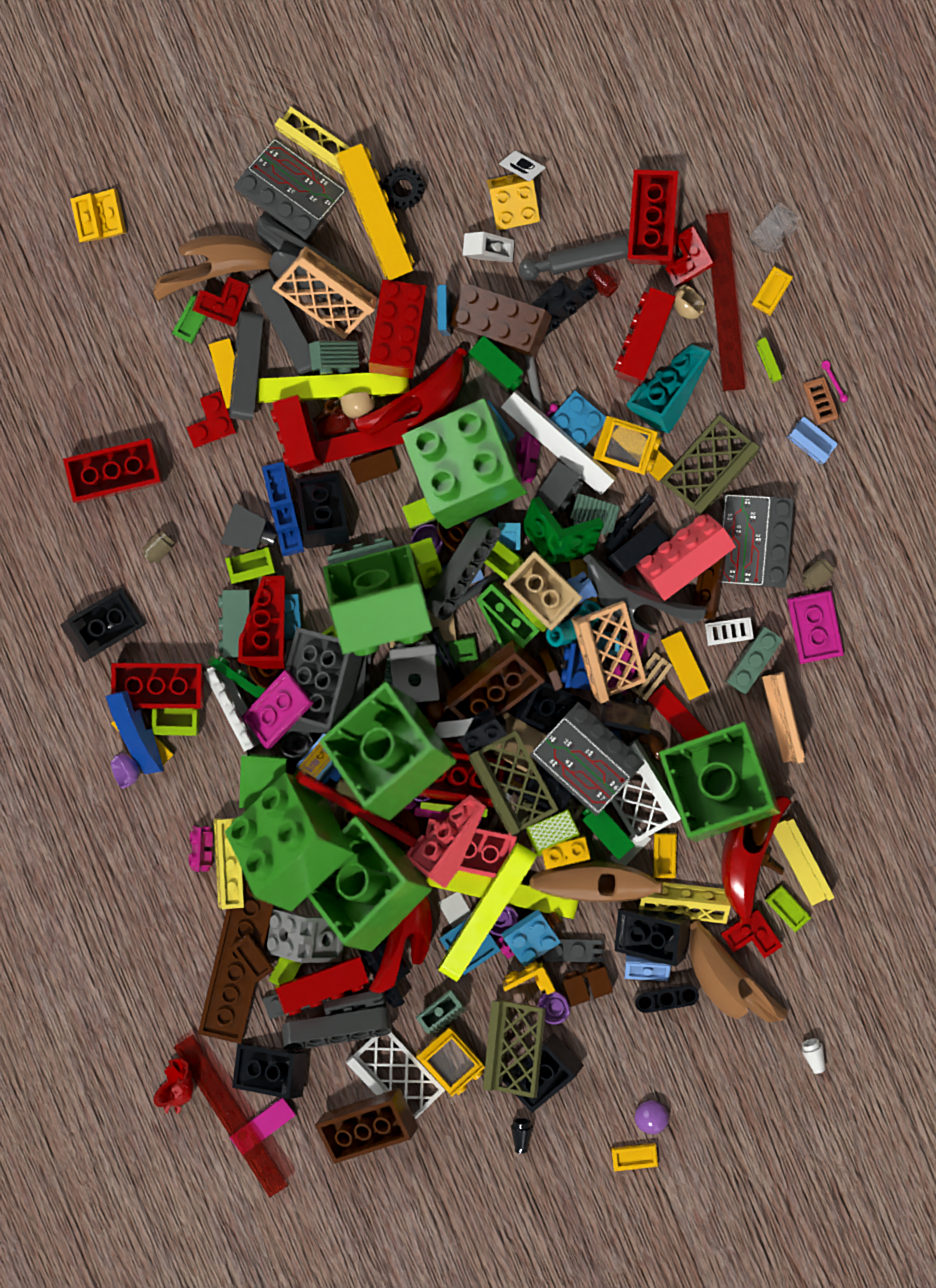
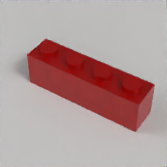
(321, 985)

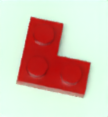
(695, 258)
(222, 308)
(217, 424)
(756, 931)

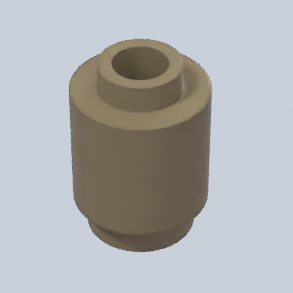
(157, 547)
(817, 575)

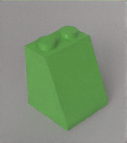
(258, 774)

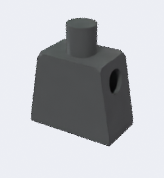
(246, 530)

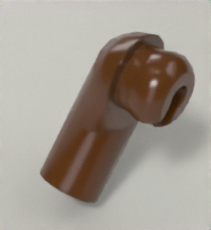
(654, 742)

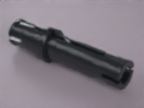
(630, 520)
(435, 636)

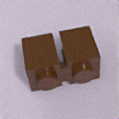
(597, 979)

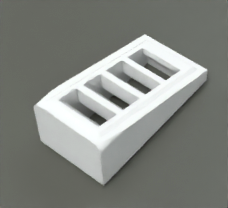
(747, 626)

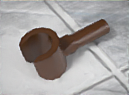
(329, 408)
(770, 865)
(553, 918)

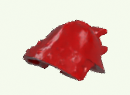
(177, 1088)

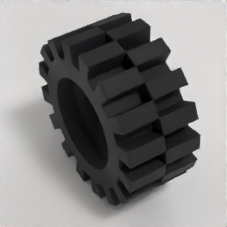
(403, 174)

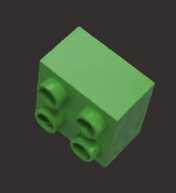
(464, 464)
(376, 600)
(387, 751)
(719, 782)
(287, 843)
(370, 888)

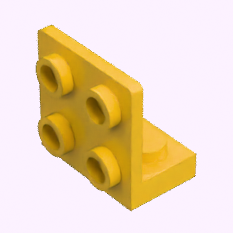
(513, 201)
(534, 969)

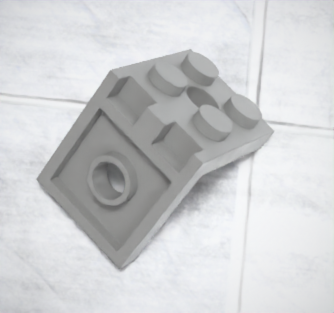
(416, 660)
(303, 939)

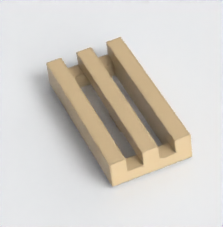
(661, 661)

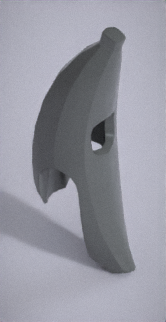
(287, 249)
(613, 589)

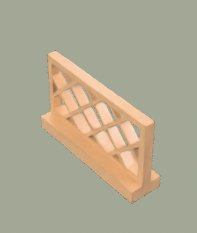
(335, 282)
(590, 652)
(783, 718)

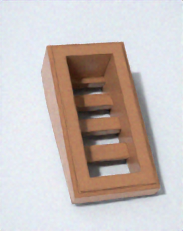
(812, 403)

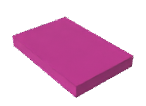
(815, 627)
(277, 709)

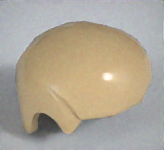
(688, 303)
(357, 404)

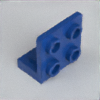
(575, 673)

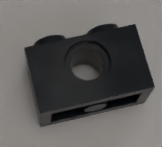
(484, 729)

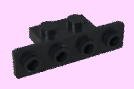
(563, 302)
(373, 960)

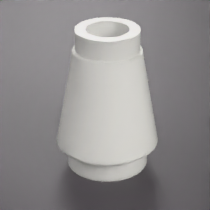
(814, 1055)

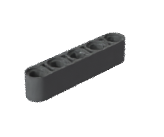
(283, 322)
(246, 366)
(462, 568)
(336, 1029)

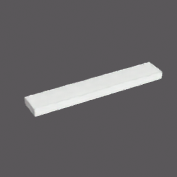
(558, 442)

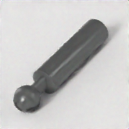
(576, 258)

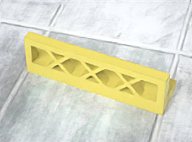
(308, 144)
(802, 861)
(227, 868)
(689, 897)

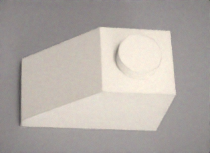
(488, 247)

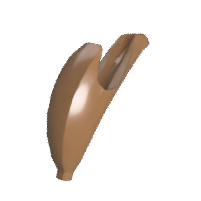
(224, 255)
(595, 882)
(726, 981)

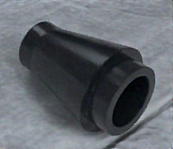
(521, 1134)

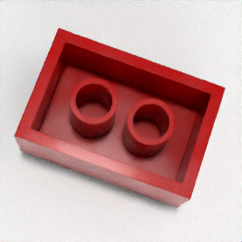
(296, 434)

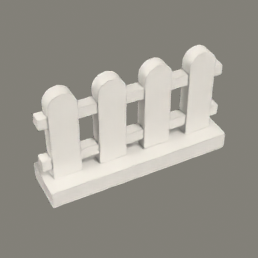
(233, 707)

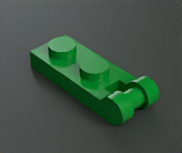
(237, 676)

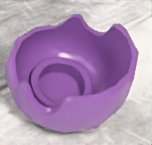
(429, 531)
(125, 770)
(506, 920)
(556, 1005)
(652, 1117)

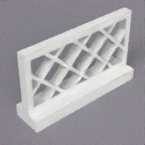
(659, 791)
(378, 1087)

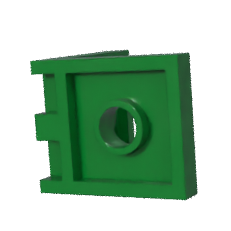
(557, 543)

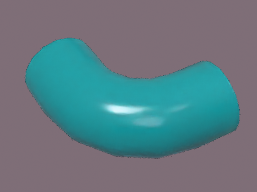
(564, 632)

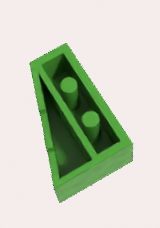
(505, 617)

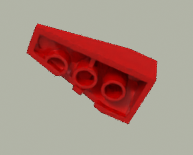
(264, 633)

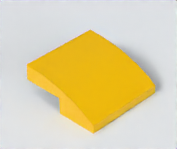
(98, 215)

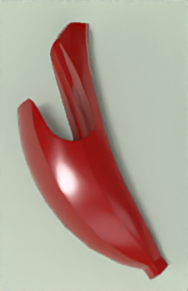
(430, 398)
(742, 865)
(415, 927)

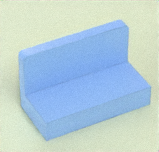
(812, 440)

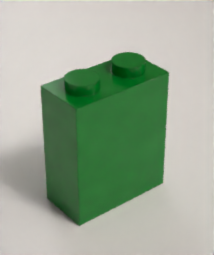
(496, 365)
(608, 832)

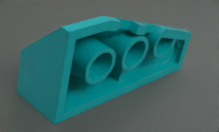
(666, 396)

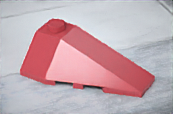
(444, 848)

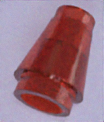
(604, 283)
(334, 424)

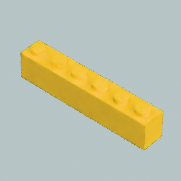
(374, 212)

